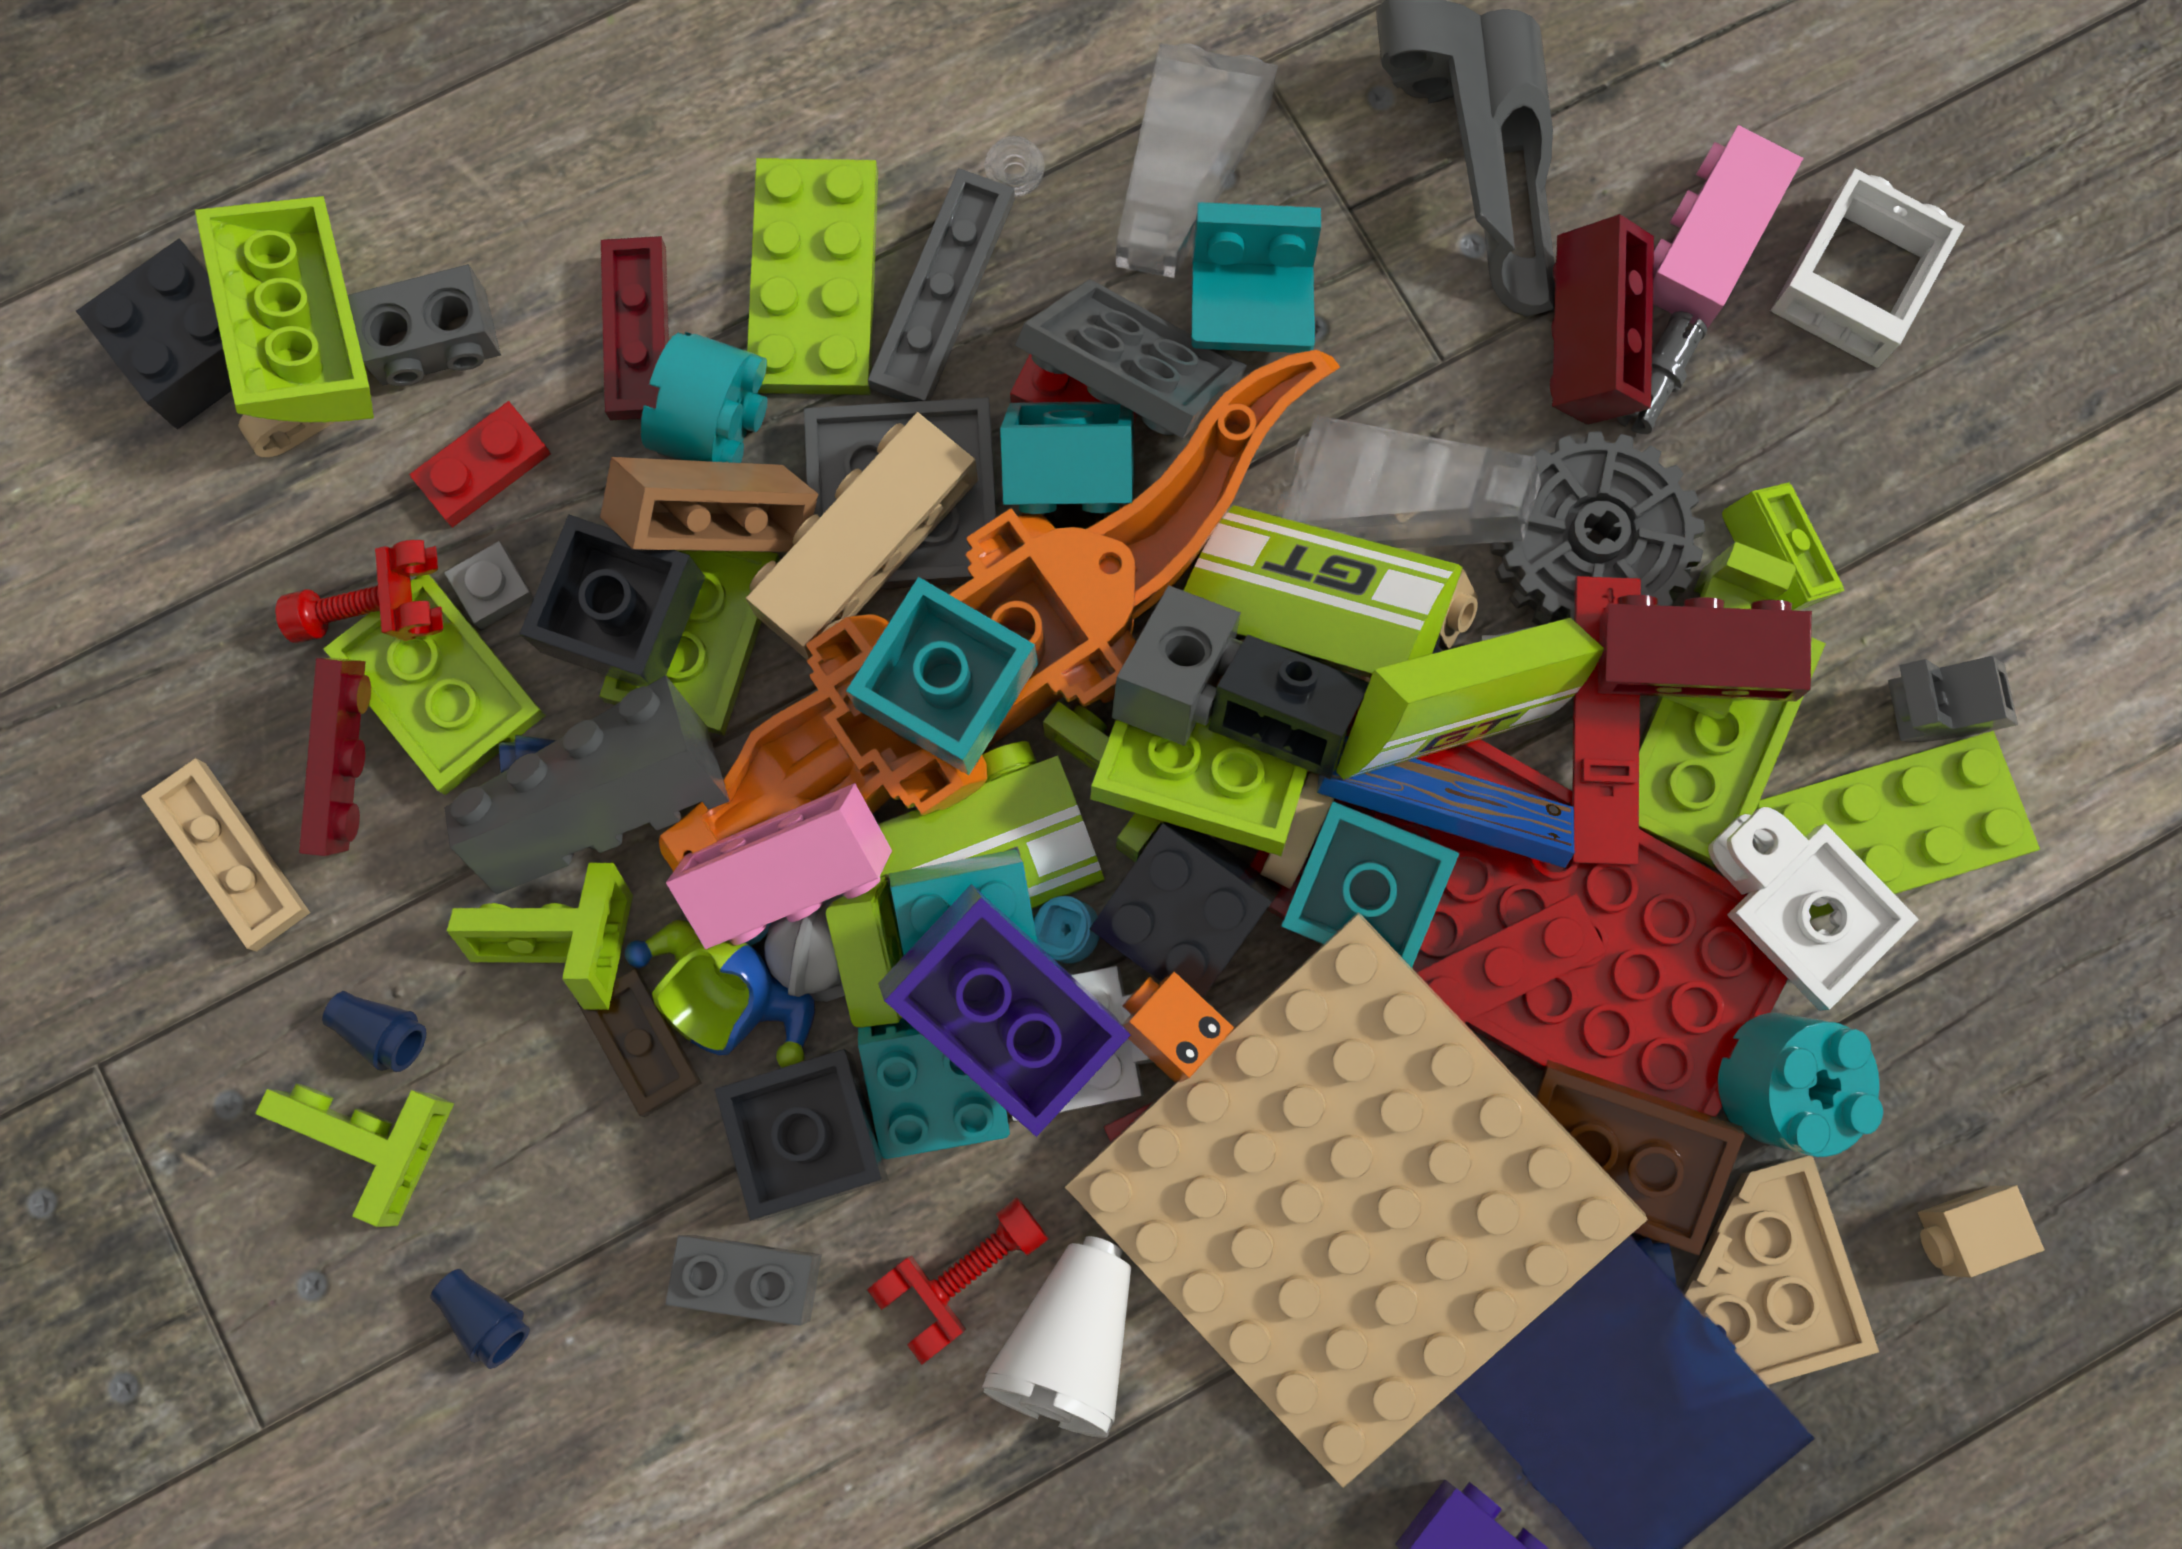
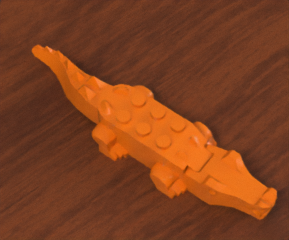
(1055, 587)

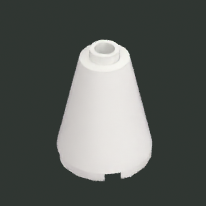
(1069, 1343)

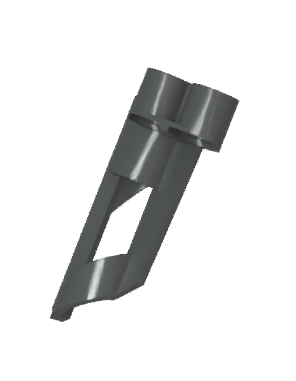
(1502, 106)

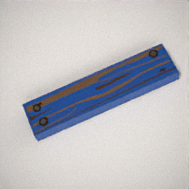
(1463, 808)

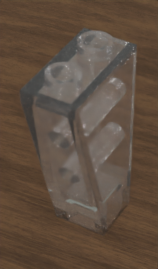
(1189, 144)
(1408, 487)

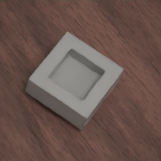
(489, 585)

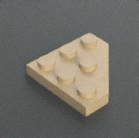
(1782, 1276)

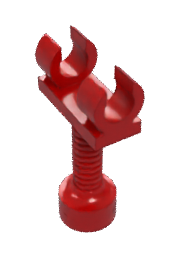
(306, 616)
(1015, 1232)

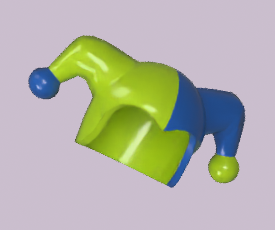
(721, 993)

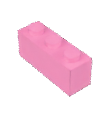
(1721, 224)
(781, 868)

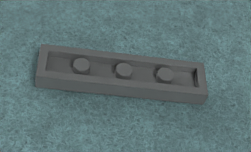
(942, 288)

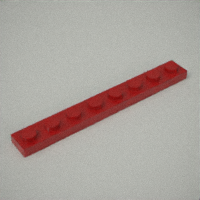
(1497, 966)

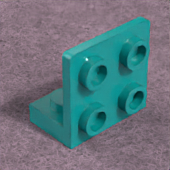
(1254, 277)
(922, 1096)

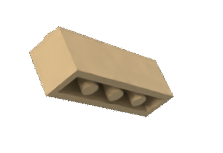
(863, 534)

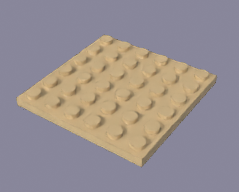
(1354, 1201)

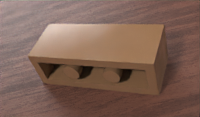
(705, 505)

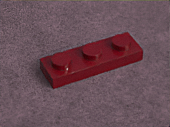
(632, 322)
(334, 756)

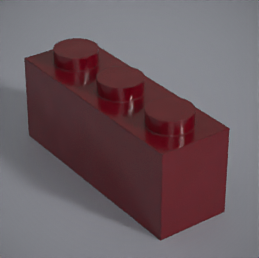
(1603, 320)
(1705, 649)

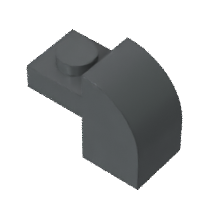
(1951, 699)

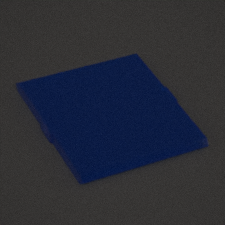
(1633, 1408)

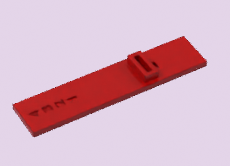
(1604, 746)

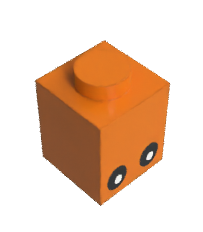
(1174, 1026)

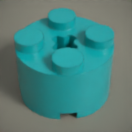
(704, 400)
(1801, 1084)

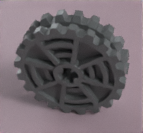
(1622, 497)

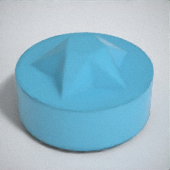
(1064, 929)

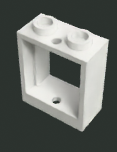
(1843, 316)

